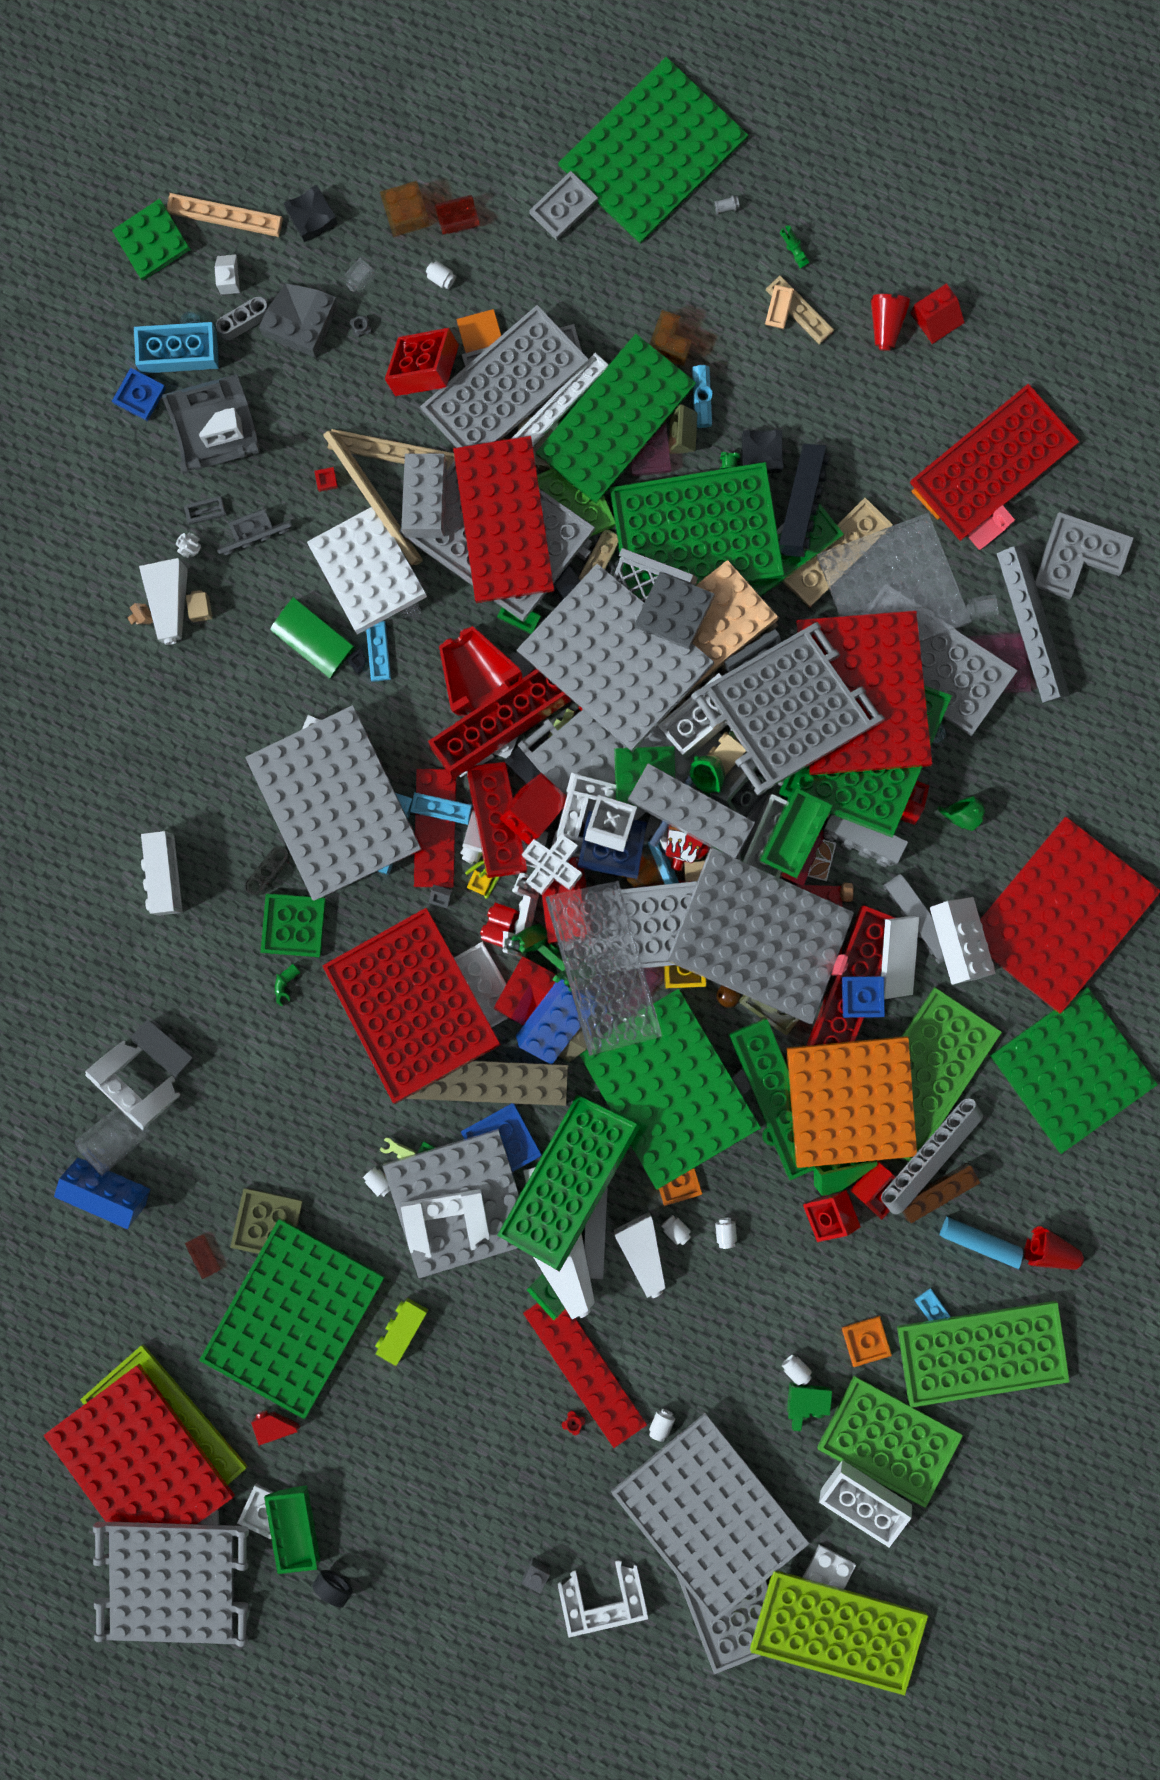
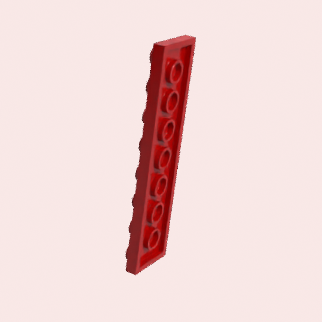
(587, 1374)

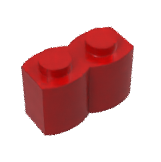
(500, 919)

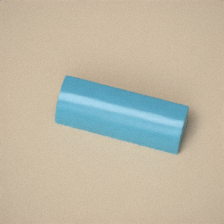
(982, 1242)

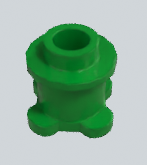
(729, 460)

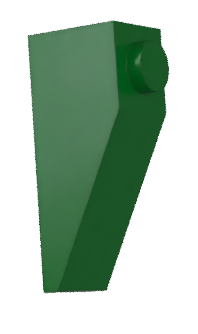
(836, 1177)

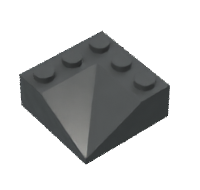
(299, 318)

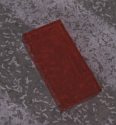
(202, 1256)

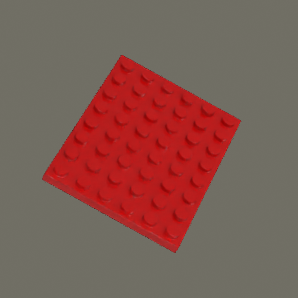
(886, 660)
(1064, 914)
(410, 1006)
(138, 1457)

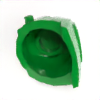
(707, 773)
(965, 813)

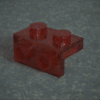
(457, 214)

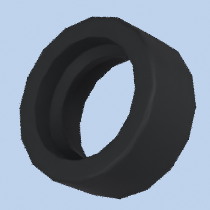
(332, 1588)

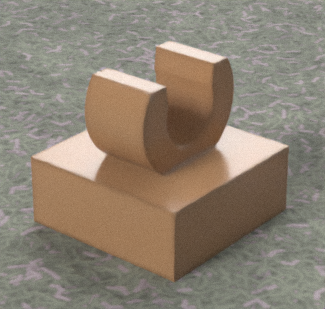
(140, 615)

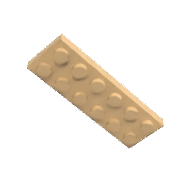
(809, 580)

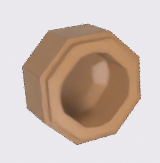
(846, 892)

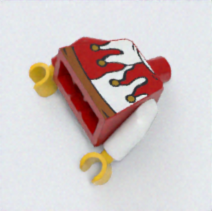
(682, 847)

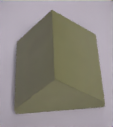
(682, 430)

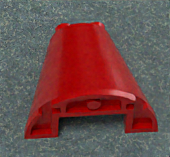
(475, 671)

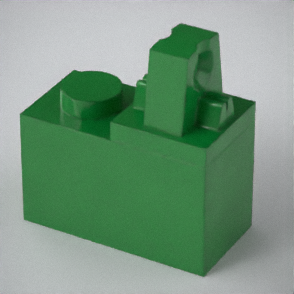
(806, 1401)

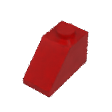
(272, 1427)

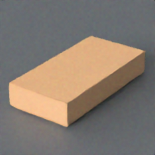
(779, 307)

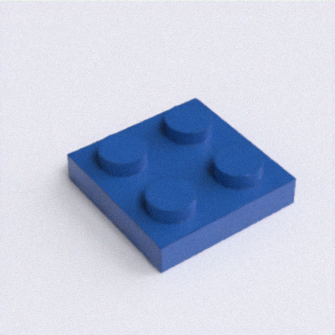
(139, 394)
(863, 996)

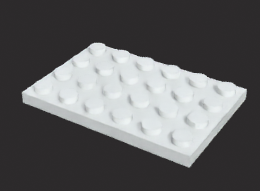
(366, 570)

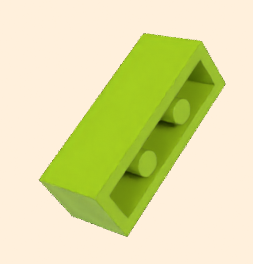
(400, 1331)

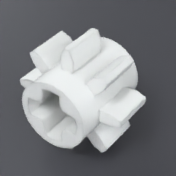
(188, 545)

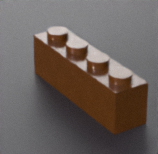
(941, 1192)

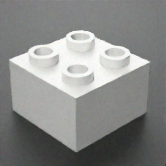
(610, 823)

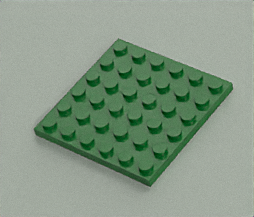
(1073, 1070)

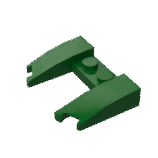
(536, 939)

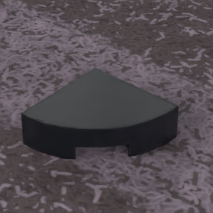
(357, 660)

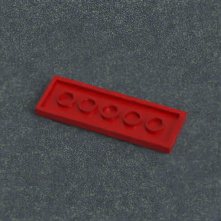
(490, 797)
(436, 836)

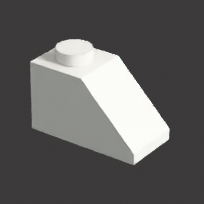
(227, 274)
(222, 428)

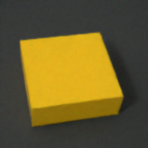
(479, 884)

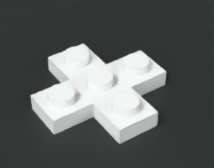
(552, 864)

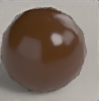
(728, 997)

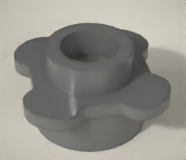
(360, 320)

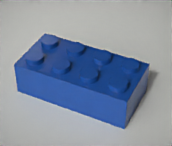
(550, 1024)
(104, 1196)

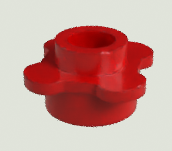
(567, 1424)

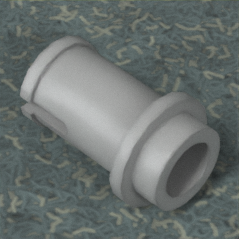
(727, 204)

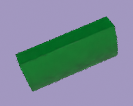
(312, 638)
(795, 832)
(292, 1530)

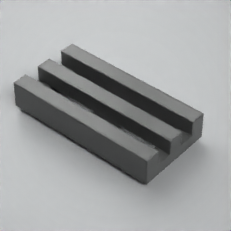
(221, 506)

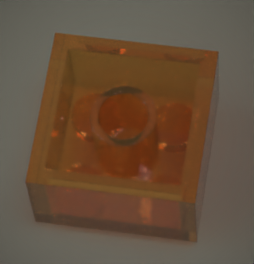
(404, 209)

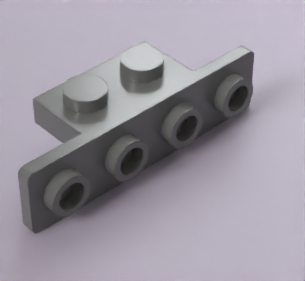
(250, 528)

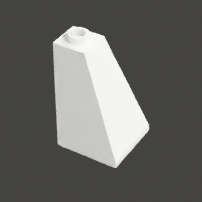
(166, 593)
(641, 1250)
(572, 1282)

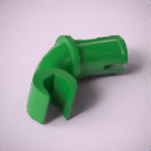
(794, 246)
(282, 980)

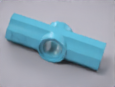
(701, 376)

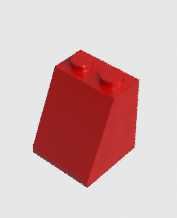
(534, 808)

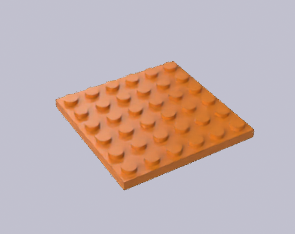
(852, 1101)

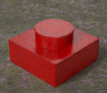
(326, 479)

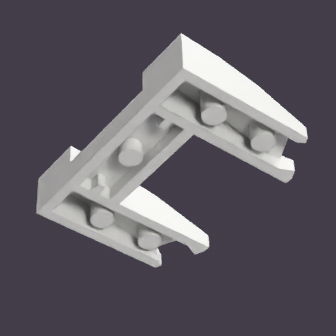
(579, 791)
(527, 911)
(140, 1111)
(418, 1211)
(585, 1621)

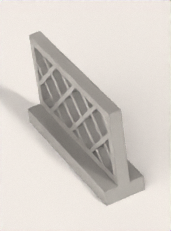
(649, 565)

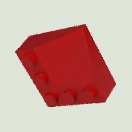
(422, 362)
(524, 991)

